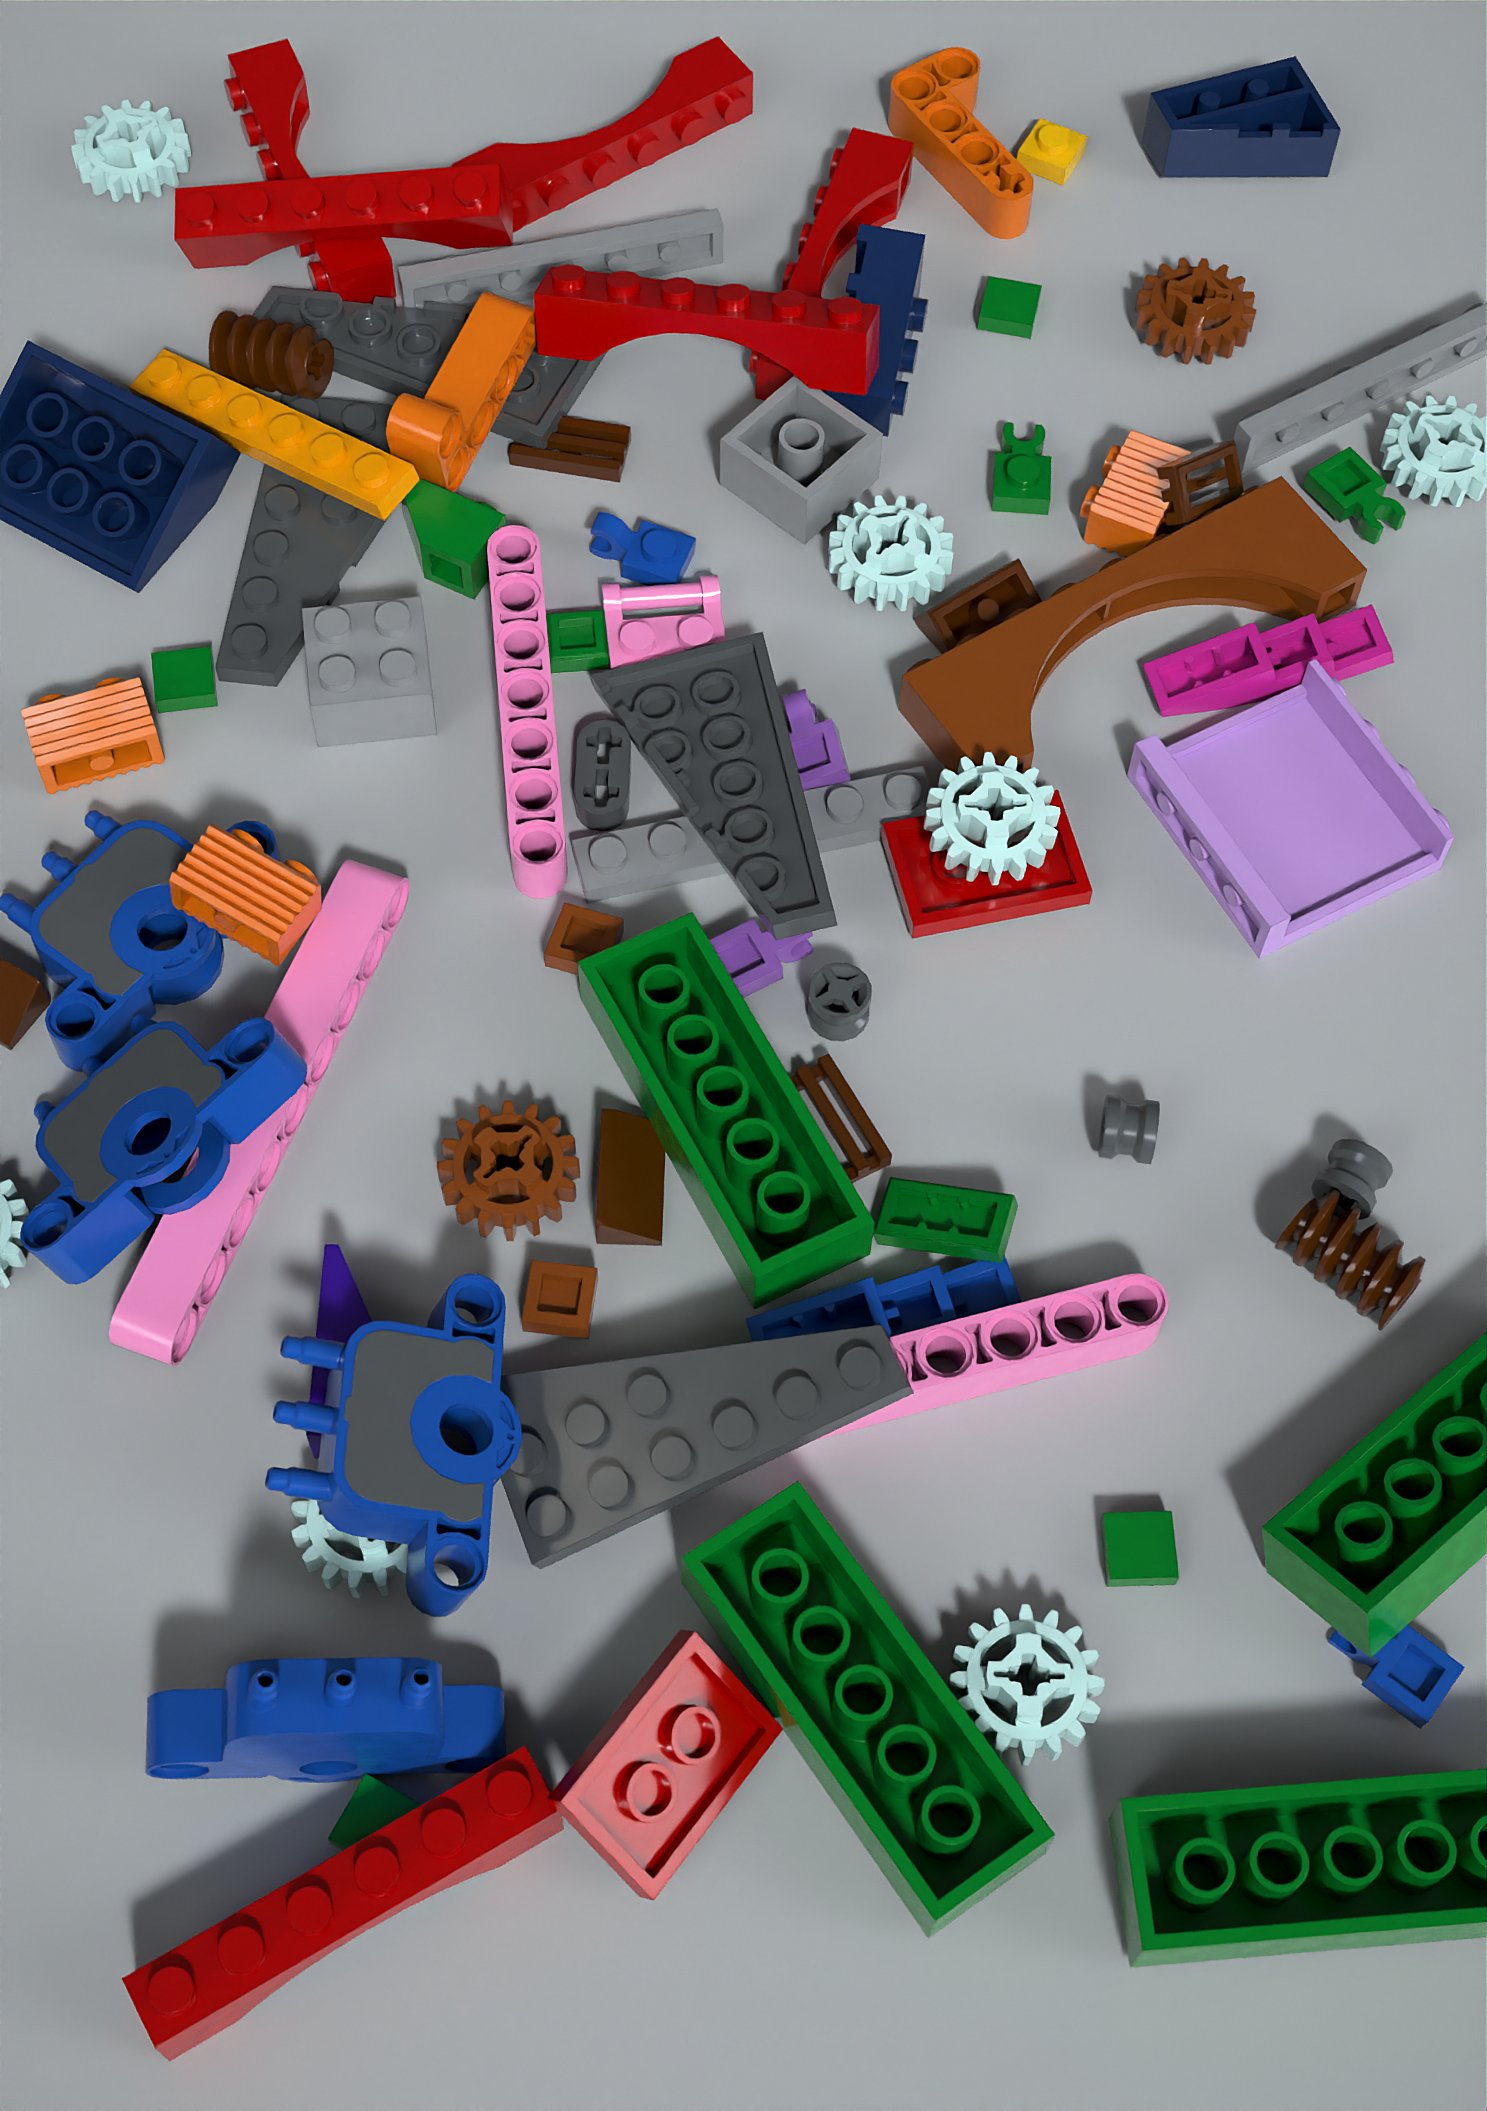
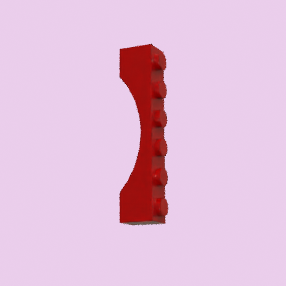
(696, 98)
(275, 108)
(864, 188)
(435, 205)
(816, 339)
(266, 1944)

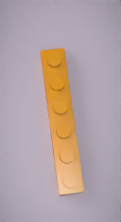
(277, 434)

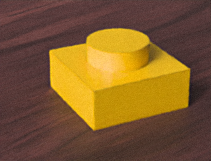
(1052, 151)

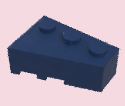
(1242, 125)
(888, 276)

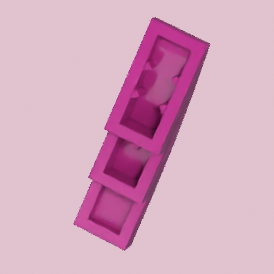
(1256, 666)

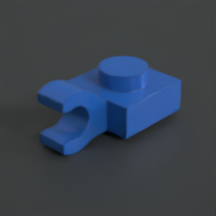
(647, 556)
(1406, 1673)

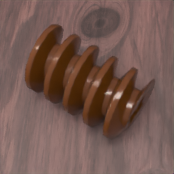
(270, 355)
(1352, 1256)

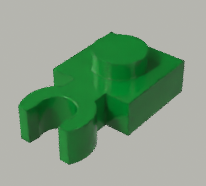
(1021, 474)
(1353, 488)

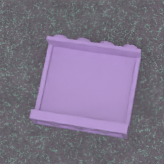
(1292, 812)

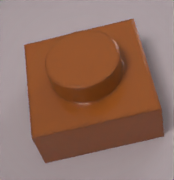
(580, 935)
(560, 1299)

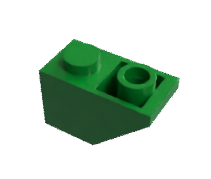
(451, 536)

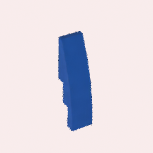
(897, 1305)

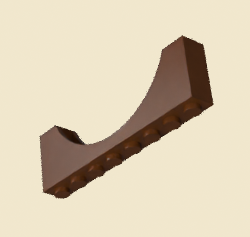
(1250, 554)

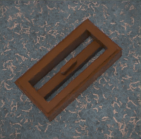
(573, 439)
(1181, 488)
(827, 1071)

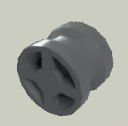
(842, 986)
(1128, 1129)
(1355, 1173)

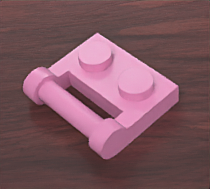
(655, 637)

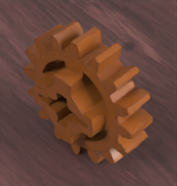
(1195, 311)
(508, 1196)

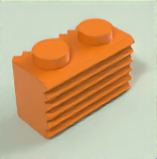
(1129, 504)
(92, 734)
(246, 892)

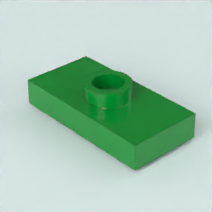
(945, 1219)

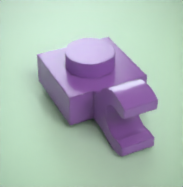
(814, 744)
(756, 956)

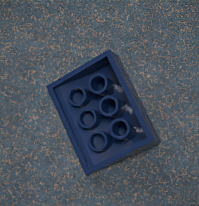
(102, 468)

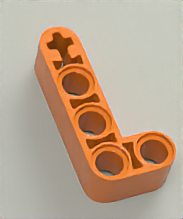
(934, 110)
(467, 394)

